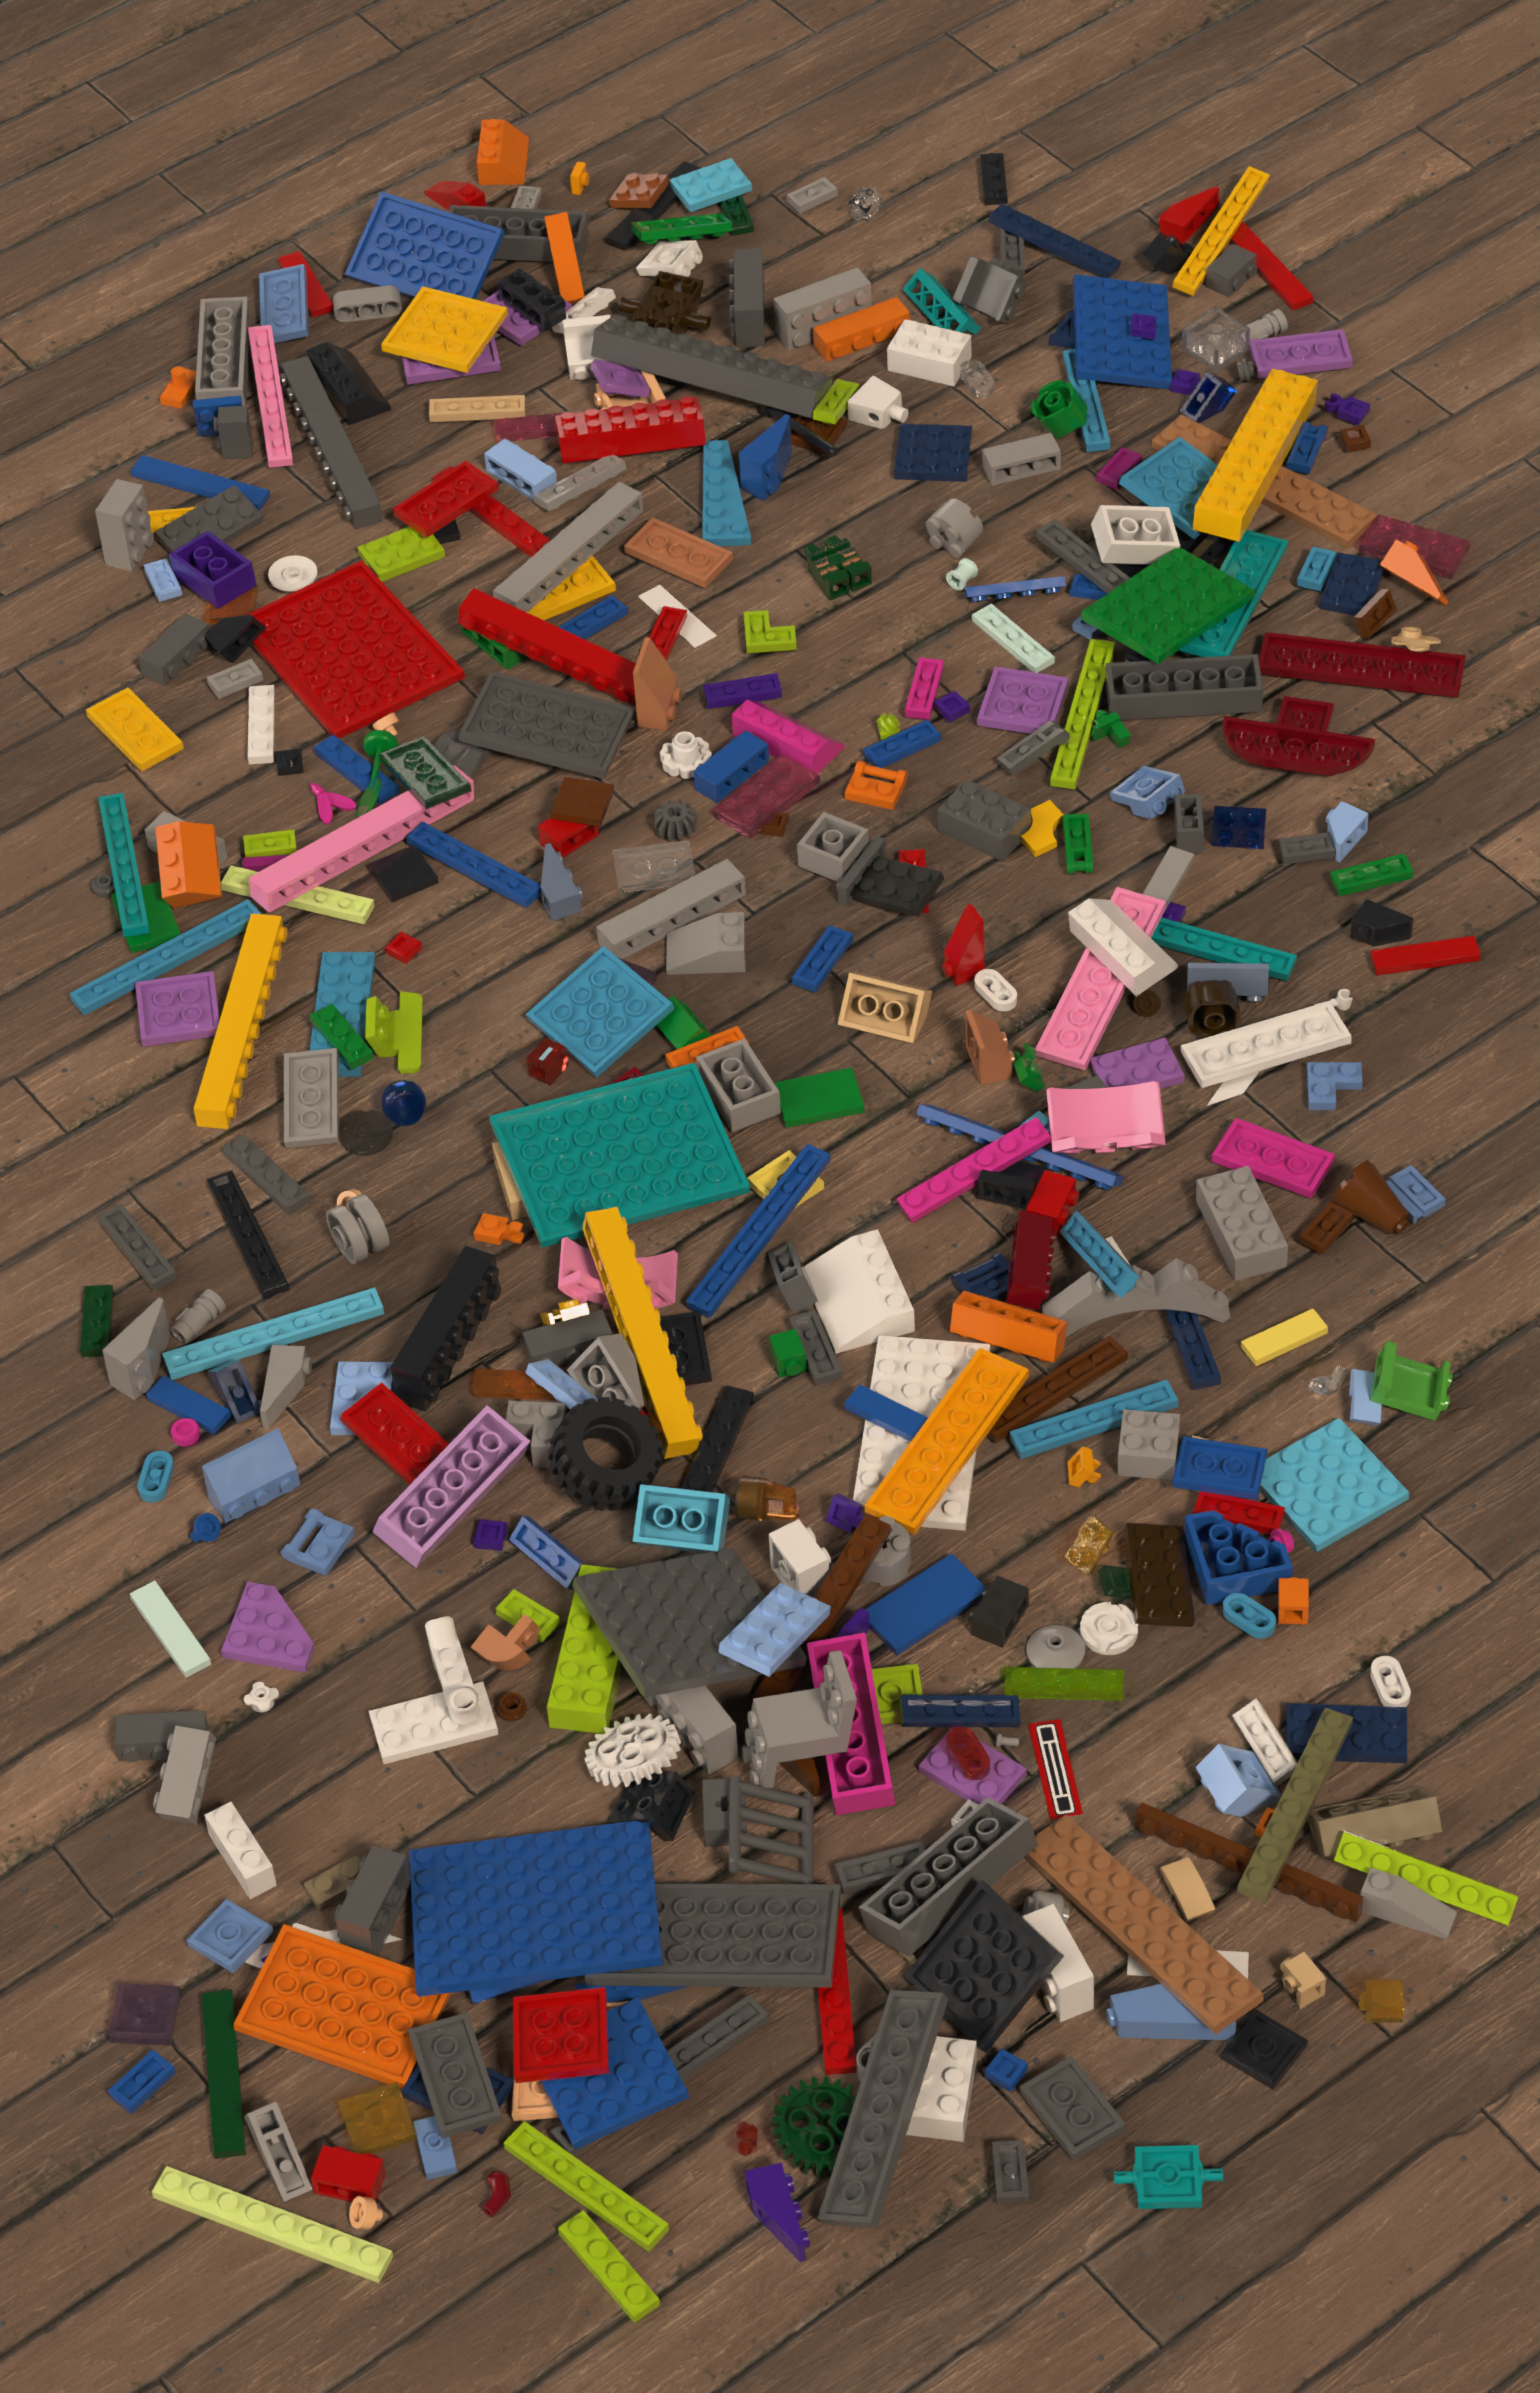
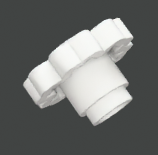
(684, 755)

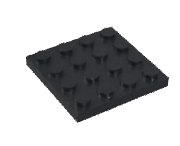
(985, 1965)

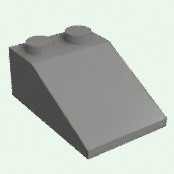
(708, 946)
(137, 1351)
(609, 1370)

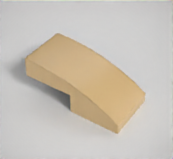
(1188, 1889)

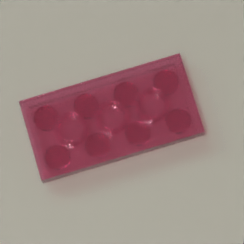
(1441, 551)
(765, 795)

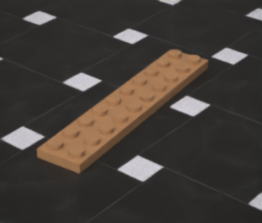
(1289, 492)
(1143, 1925)

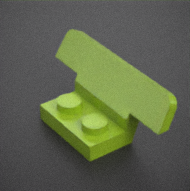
(396, 1031)

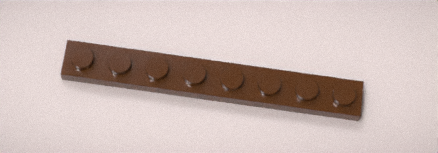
(835, 1592)
(1237, 1857)

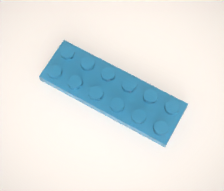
(346, 983)

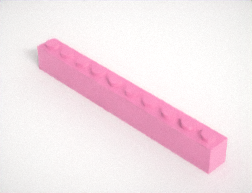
(346, 847)

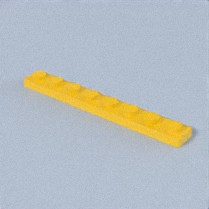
(1221, 230)

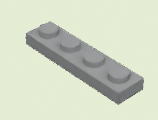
(579, 482)

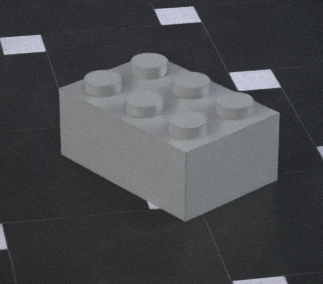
(124, 525)
(738, 1085)

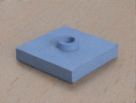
(230, 1936)

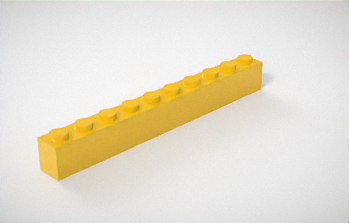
(240, 1021)
(640, 1326)

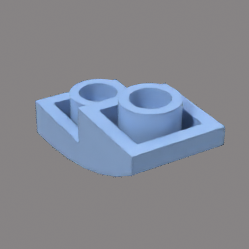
(1360, 1390)

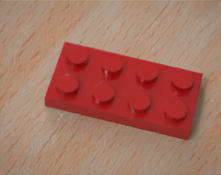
(446, 499)
(394, 1432)

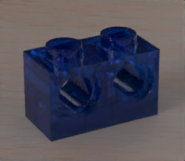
(1239, 827)

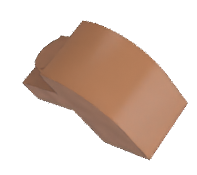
(507, 1652)

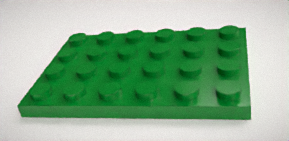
(1167, 604)

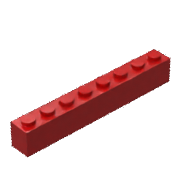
(548, 644)

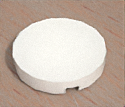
(1108, 1628)

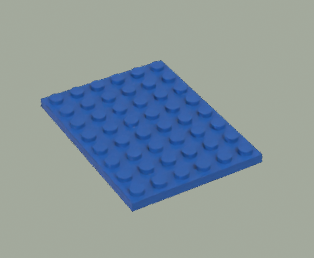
(534, 1908)

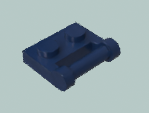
(991, 1285)

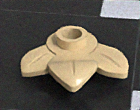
(1414, 639)

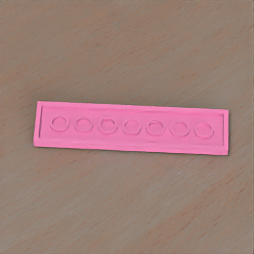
(1093, 993)

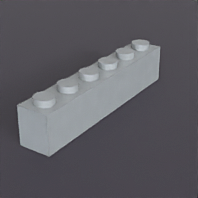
(672, 909)

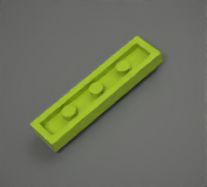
(609, 2266)

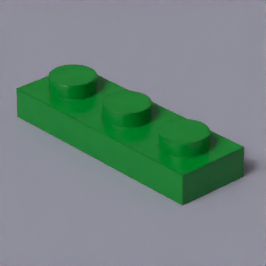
(1371, 874)
(342, 1036)

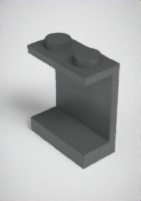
(990, 289)

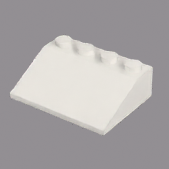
(860, 1293)

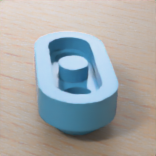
(155, 1479)
(1250, 1617)

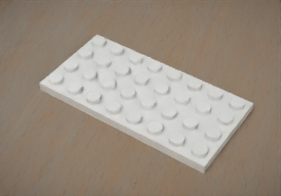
(918, 1377)

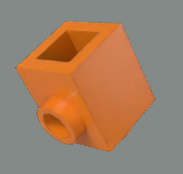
(1293, 1601)

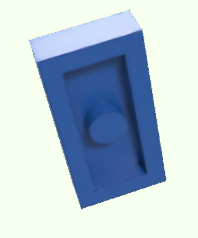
(141, 2081)

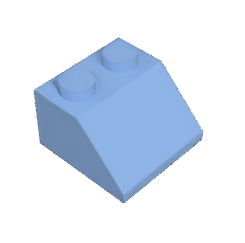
(1237, 1781)

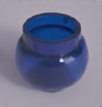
(403, 1102)

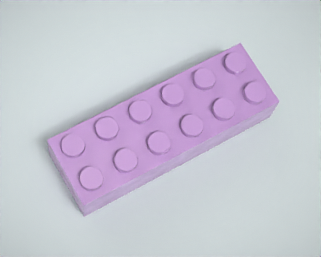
(451, 1486)

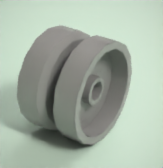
(357, 1228)

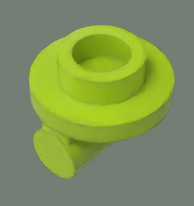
(887, 725)

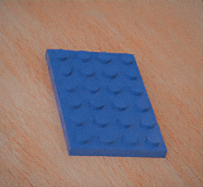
(425, 247)
(1104, 337)

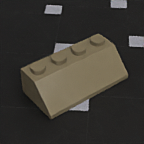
(1379, 1818)

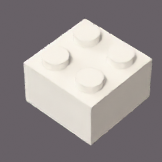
(798, 1558)

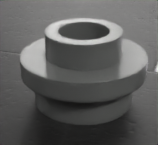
(1245, 370)
(103, 886)

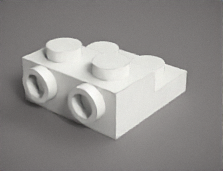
(671, 257)

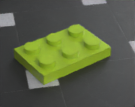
(400, 553)
(890, 1685)

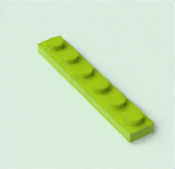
(1430, 1878)
(586, 2186)

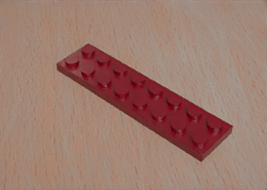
(1361, 664)

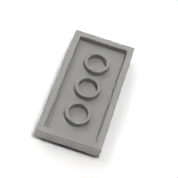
(311, 1098)

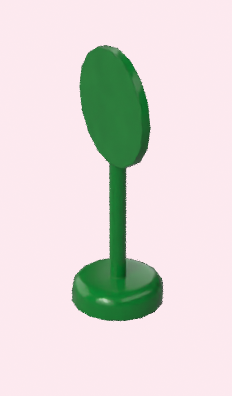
(374, 744)

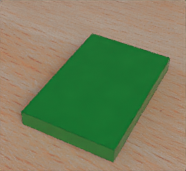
(159, 917)
(819, 1097)

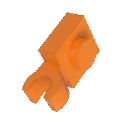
(496, 1228)

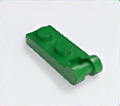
(1077, 843)

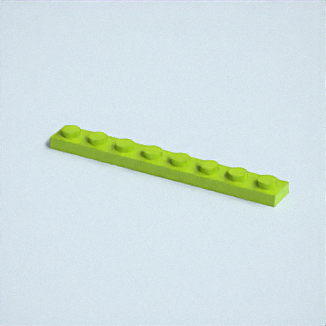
(1082, 714)

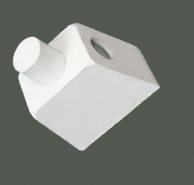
(876, 404)

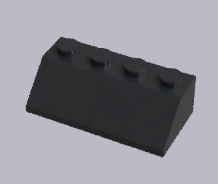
(346, 383)

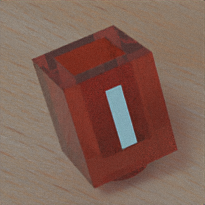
(547, 1061)

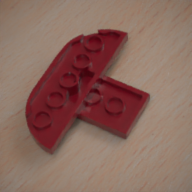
(1297, 740)

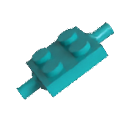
(1168, 2177)

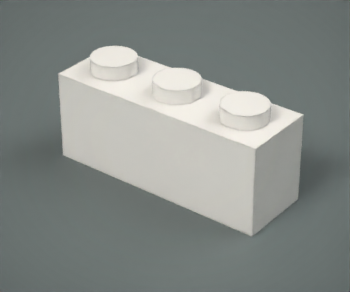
(240, 1850)

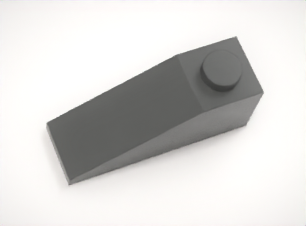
(792, 1277)

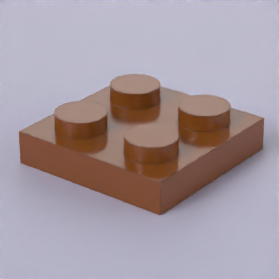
(639, 191)

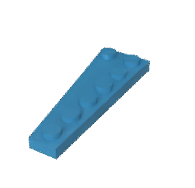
(722, 502)

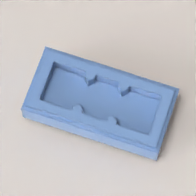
(163, 580)

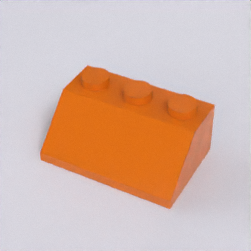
(501, 154)
(188, 863)

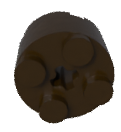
(1212, 1008)

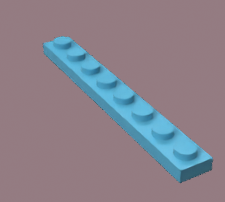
(276, 1331)

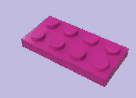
(1274, 1157)

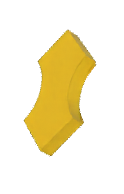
(1044, 821)

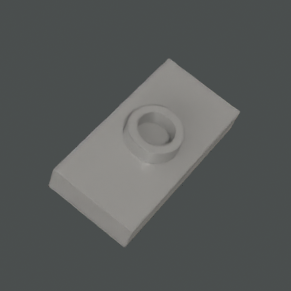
(527, 197)

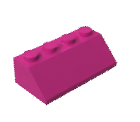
(786, 735)

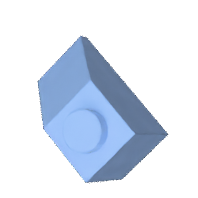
(1346, 828)

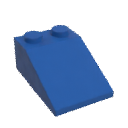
(766, 460)

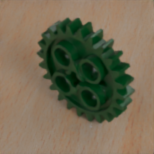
(800, 2141)

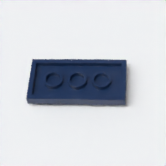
(1375, 1735)

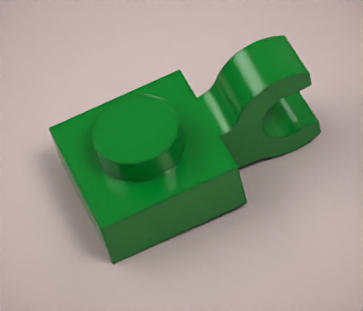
(1027, 1070)

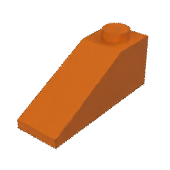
(1412, 568)

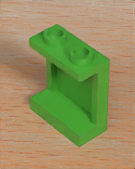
(1410, 1384)

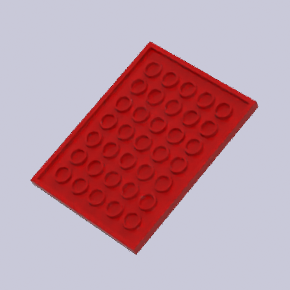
(352, 650)

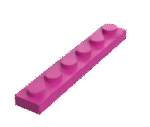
(966, 1173)

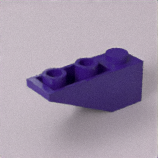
(773, 2205)

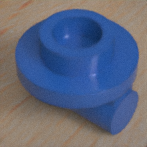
(206, 1528)

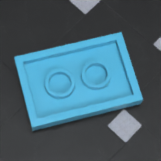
(710, 185)

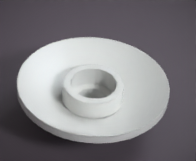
(292, 573)

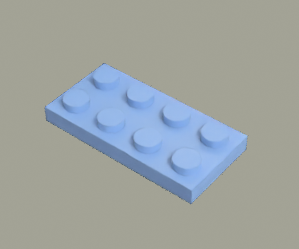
(774, 1629)

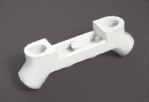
(452, 1670)

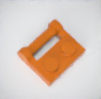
(874, 791)

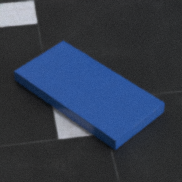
(924, 1604)

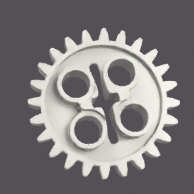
(632, 1750)

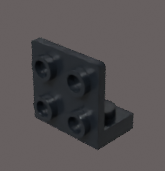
(1012, 1185)
(656, 1802)

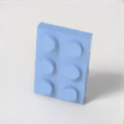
(353, 1383)

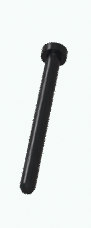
(801, 429)

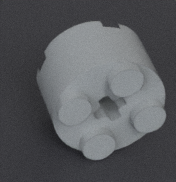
(953, 527)
(893, 1558)

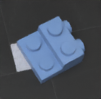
(1148, 791)

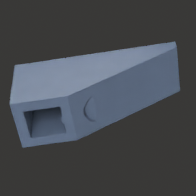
(558, 891)

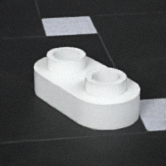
(995, 990)
(1391, 1685)

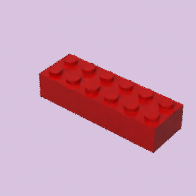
(630, 429)

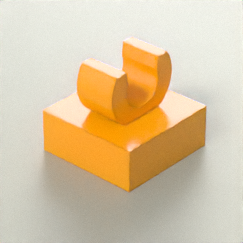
(1082, 1468)

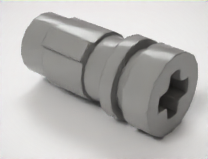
(1269, 325)
(194, 1319)

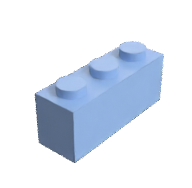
(519, 469)

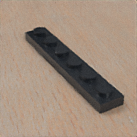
(718, 1440)

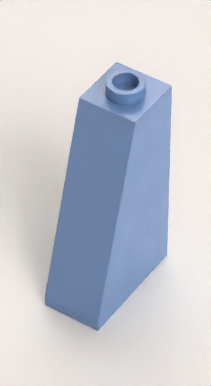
(1158, 2015)

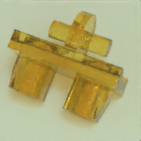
(1090, 1544)

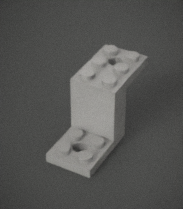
(800, 1723)

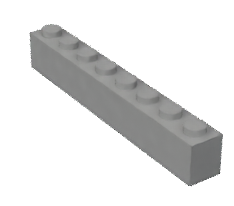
(571, 548)

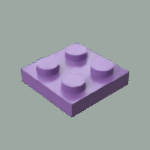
(620, 379)

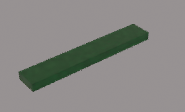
(223, 2074)

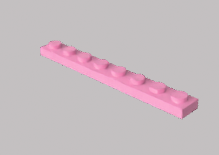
(270, 396)

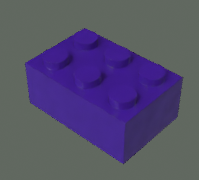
(213, 569)

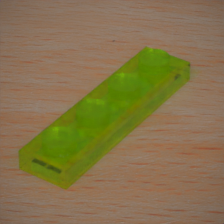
(1064, 1683)

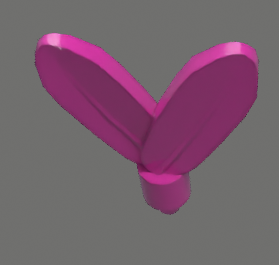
(328, 799)

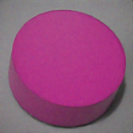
(185, 1432)

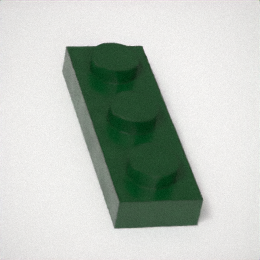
(96, 1320)

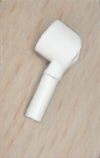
(1342, 1001)

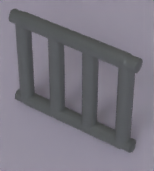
(738, 1838)

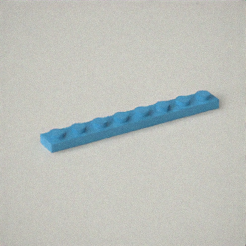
(163, 958)

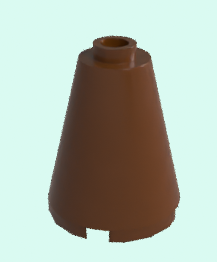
(1372, 1199)

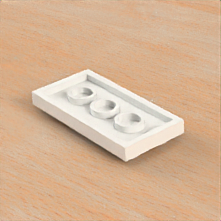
(426, 1726)

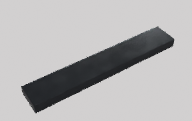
(622, 235)
(248, 1234)

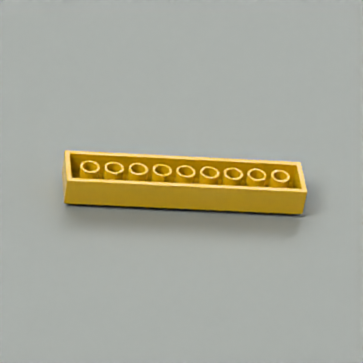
(1255, 455)

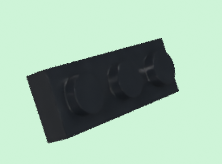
(993, 179)

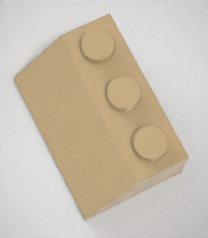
(884, 1007)

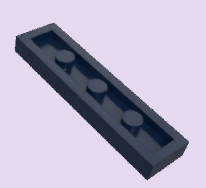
(1193, 1348)
(959, 1711)

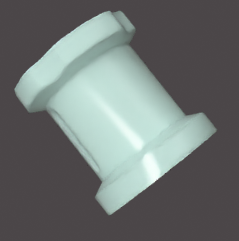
(958, 577)

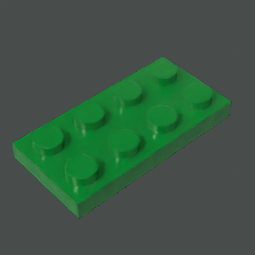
(678, 227)

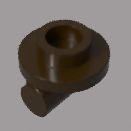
(1147, 1003)

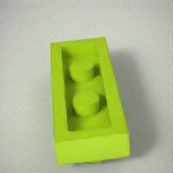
(835, 401)

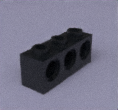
(532, 299)

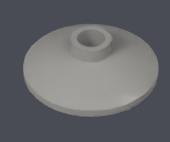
(1065, 1655)

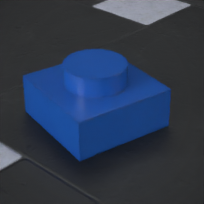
(1006, 2070)

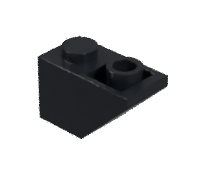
(1167, 253)

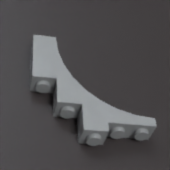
(1170, 1288)

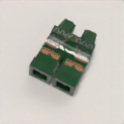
(837, 565)

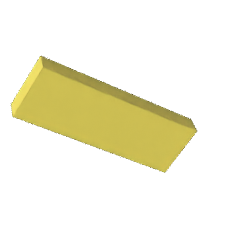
(1284, 1337)

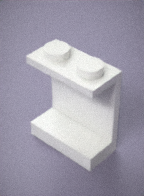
(578, 342)

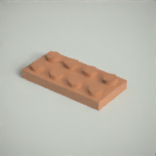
(678, 552)

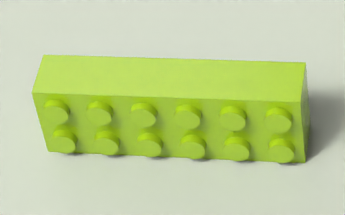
(585, 1672)

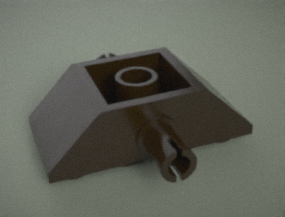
(669, 304)

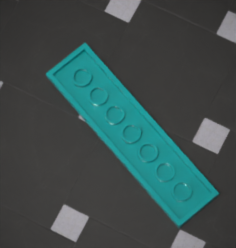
(1254, 564)

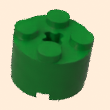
(1059, 408)

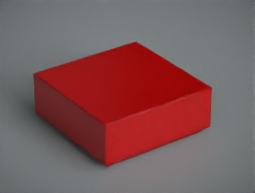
(403, 947)

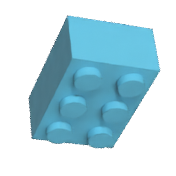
(681, 1519)

